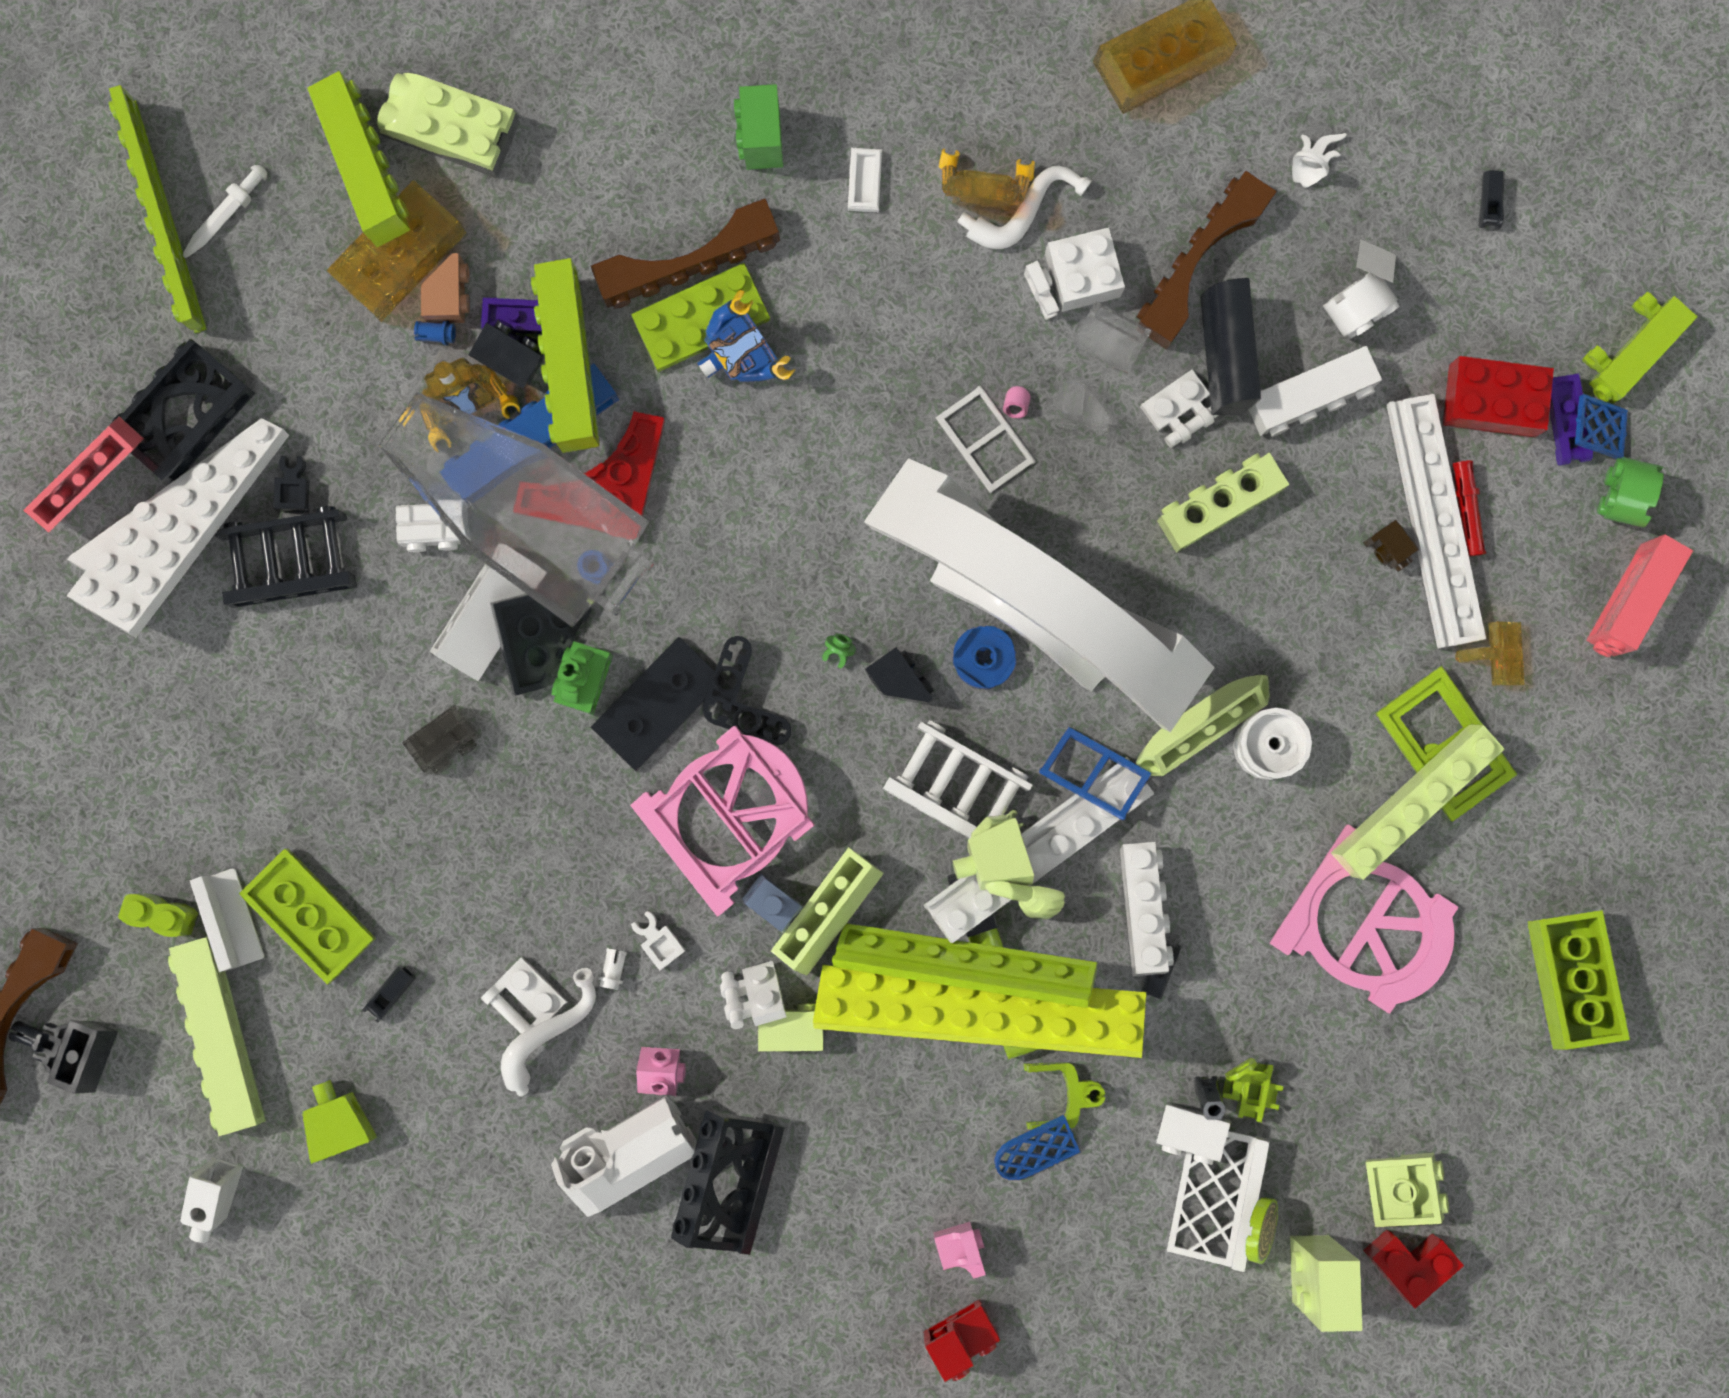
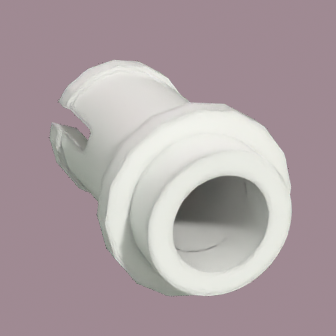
(612, 971)

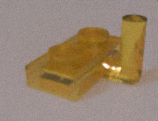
(1504, 653)

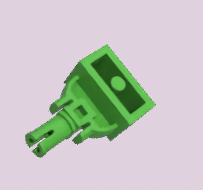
(581, 677)

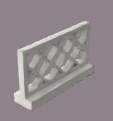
(1247, 1198)

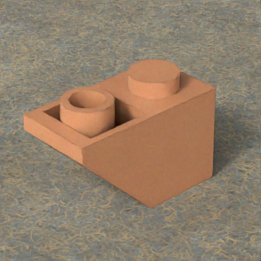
(444, 292)

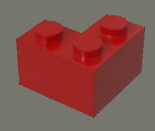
(1416, 1272)
(960, 1338)

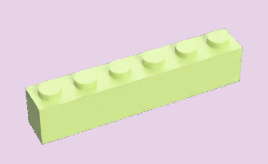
(1417, 801)
(216, 1038)

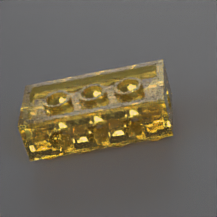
(402, 271)

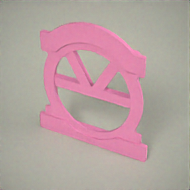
(790, 811)
(1394, 986)

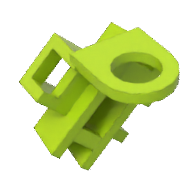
(1247, 1087)

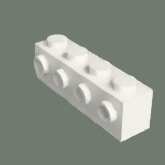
(1315, 390)
(1144, 909)

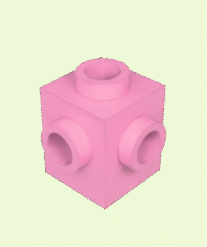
(659, 1071)

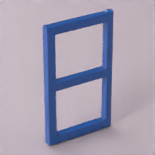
(1107, 754)

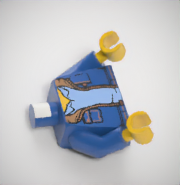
(740, 346)

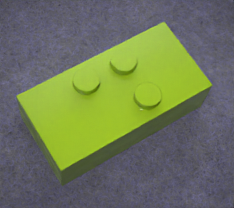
(1578, 980)

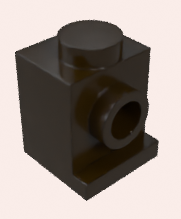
(1392, 546)

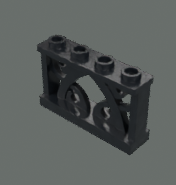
(210, 424)
(747, 1201)

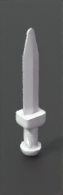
(237, 196)

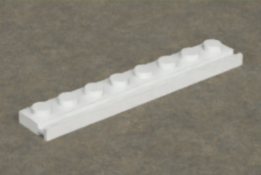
(1436, 521)
(1047, 845)

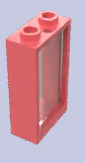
(1639, 596)

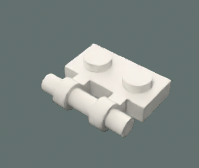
(1176, 400)
(763, 993)

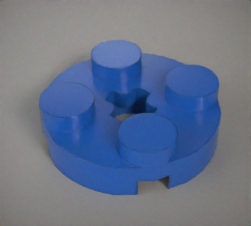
(980, 639)

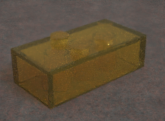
(1164, 53)

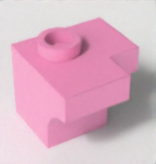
(960, 1248)

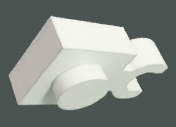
(1040, 283)
(661, 944)

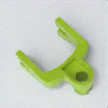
(1076, 1091)

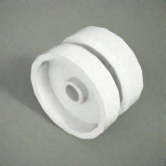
(1289, 735)

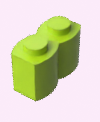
(158, 915)

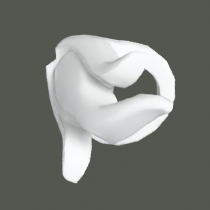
(1311, 164)

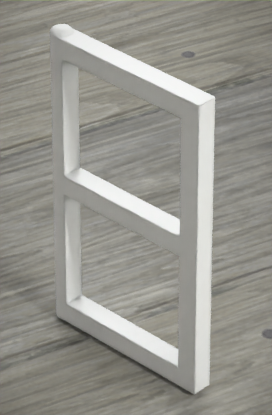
(966, 452)

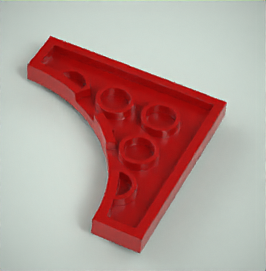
(631, 466)

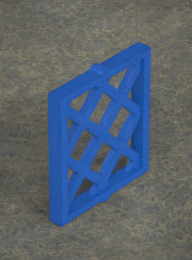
(1582, 421)

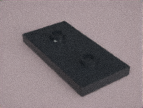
(656, 704)

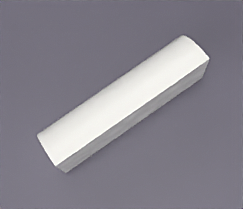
(471, 633)

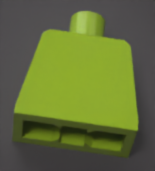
(334, 1123)

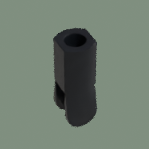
(1492, 196)
(1156, 984)
(391, 990)
(1209, 1097)

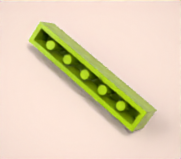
(358, 158)
(566, 356)

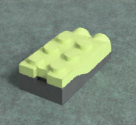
(448, 123)

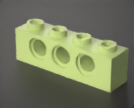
(1267, 481)

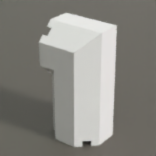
(613, 1164)

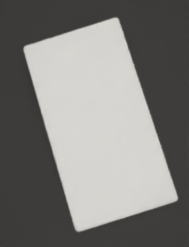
(1376, 261)

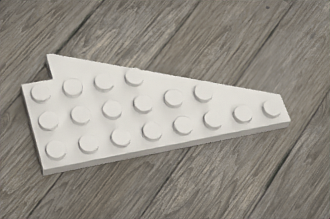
(153, 546)

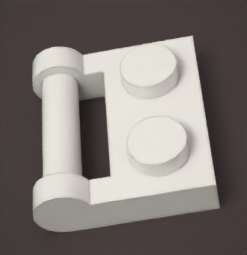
(530, 990)

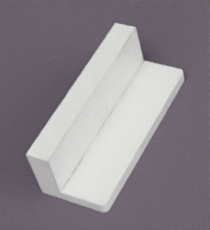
(227, 920)

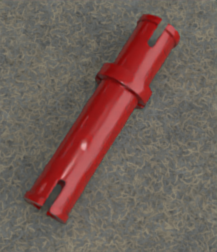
(1469, 507)

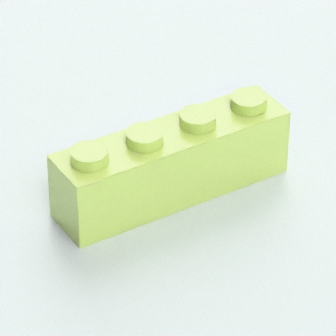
(827, 912)

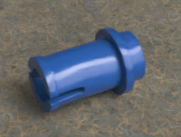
(435, 332)

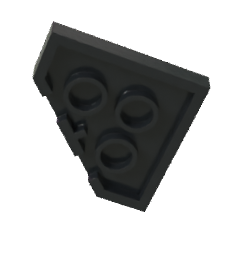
(531, 641)

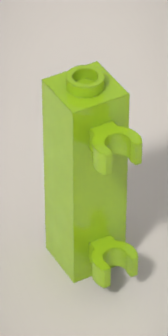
(1642, 350)

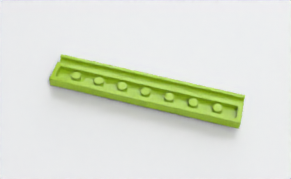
(159, 218)
(966, 965)

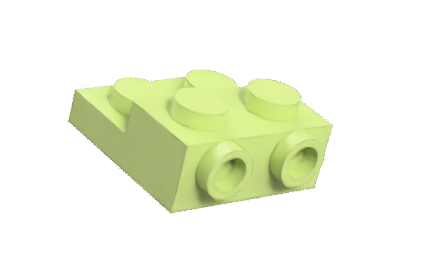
(1407, 1190)

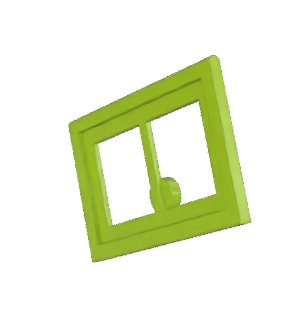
(1390, 718)

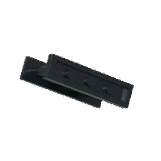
(274, 588)

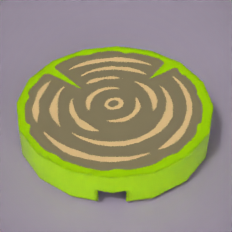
(1263, 1226)

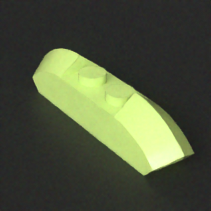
(1205, 724)

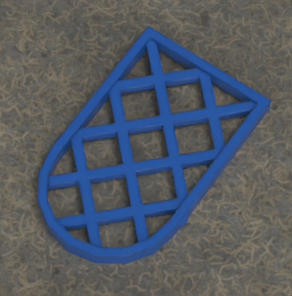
(1025, 1138)

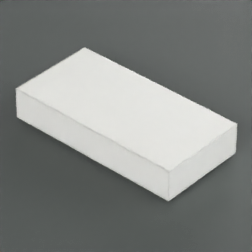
(865, 180)

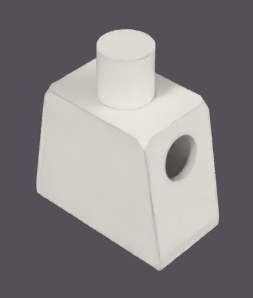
(209, 1197)

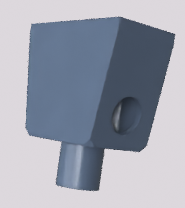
(772, 903)

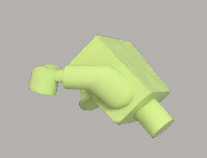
(1004, 867)

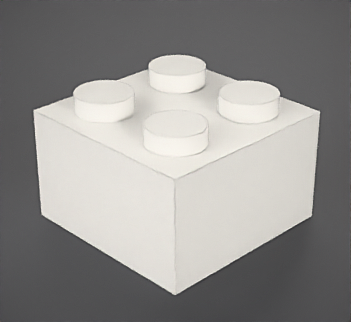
(1084, 269)

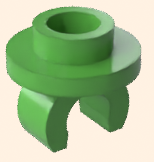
(840, 645)

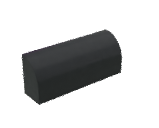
(1230, 347)

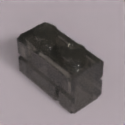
(442, 740)

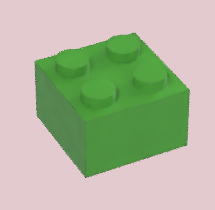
(759, 127)

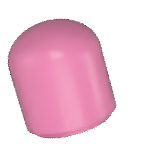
(1017, 396)

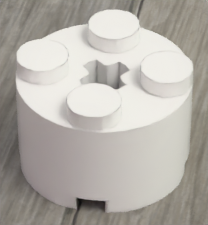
(1360, 303)

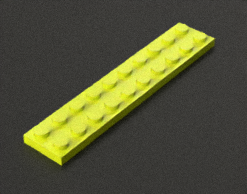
(935, 1011)

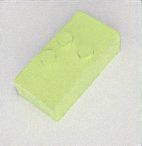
(1326, 1283)

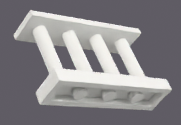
(930, 801)

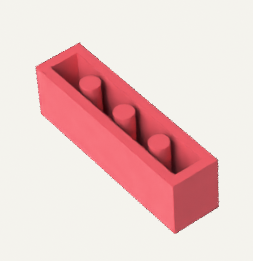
(83, 474)

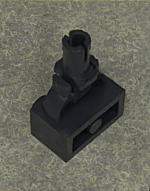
(69, 1052)

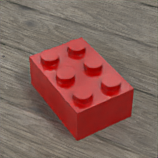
(1498, 396)

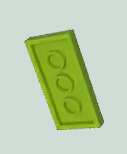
(678, 325)
(307, 916)

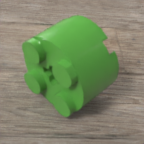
(1632, 491)

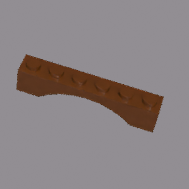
(1241, 209)
(626, 278)
(40, 959)

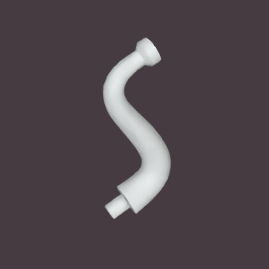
(1002, 237)
(513, 1059)

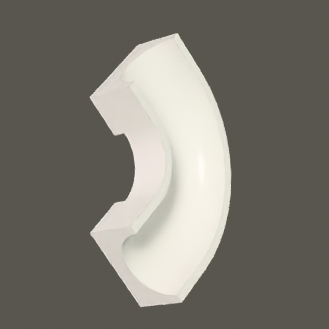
(1039, 595)

